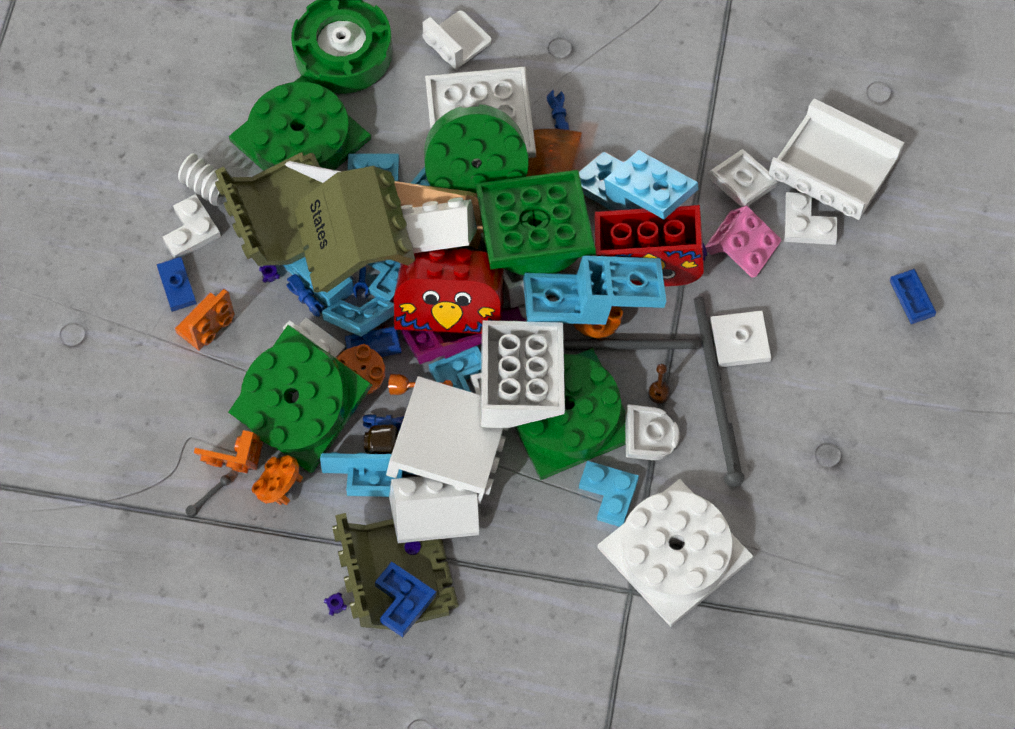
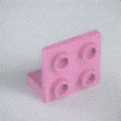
(744, 240)

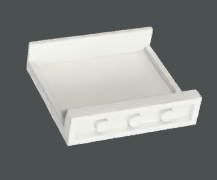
(837, 159)
(445, 438)

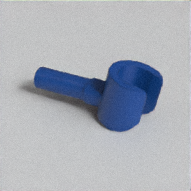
(361, 283)

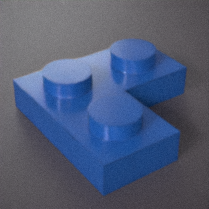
(409, 596)

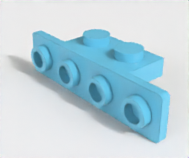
(364, 472)

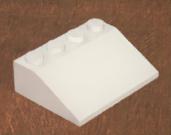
(521, 372)

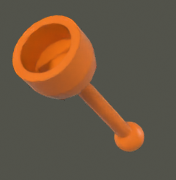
(399, 384)

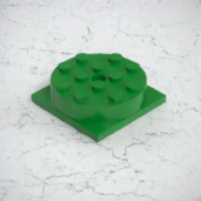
(276, 117)
(535, 222)
(325, 403)
(587, 429)

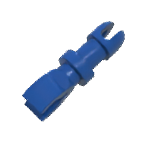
(558, 112)
(305, 295)
(372, 419)

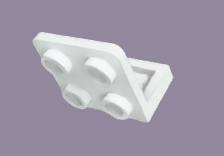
(456, 38)

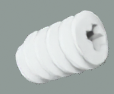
(200, 179)

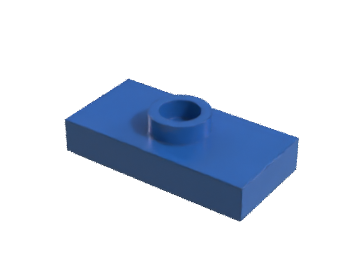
(176, 284)
(912, 296)
(383, 341)

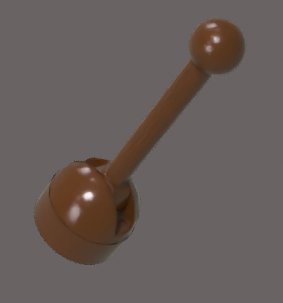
(659, 387)

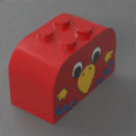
(646, 235)
(448, 292)

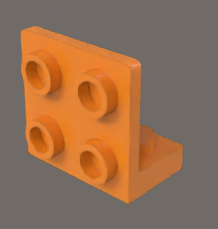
(206, 320)
(248, 454)

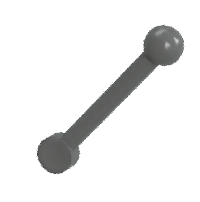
(191, 510)

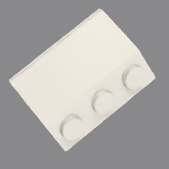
(440, 225)
(432, 510)

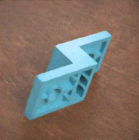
(636, 184)
(594, 290)

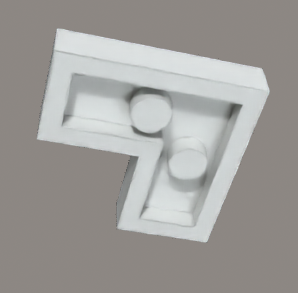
(803, 227)
(197, 228)

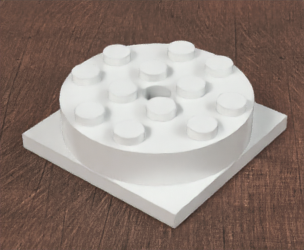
(497, 88)
(669, 577)

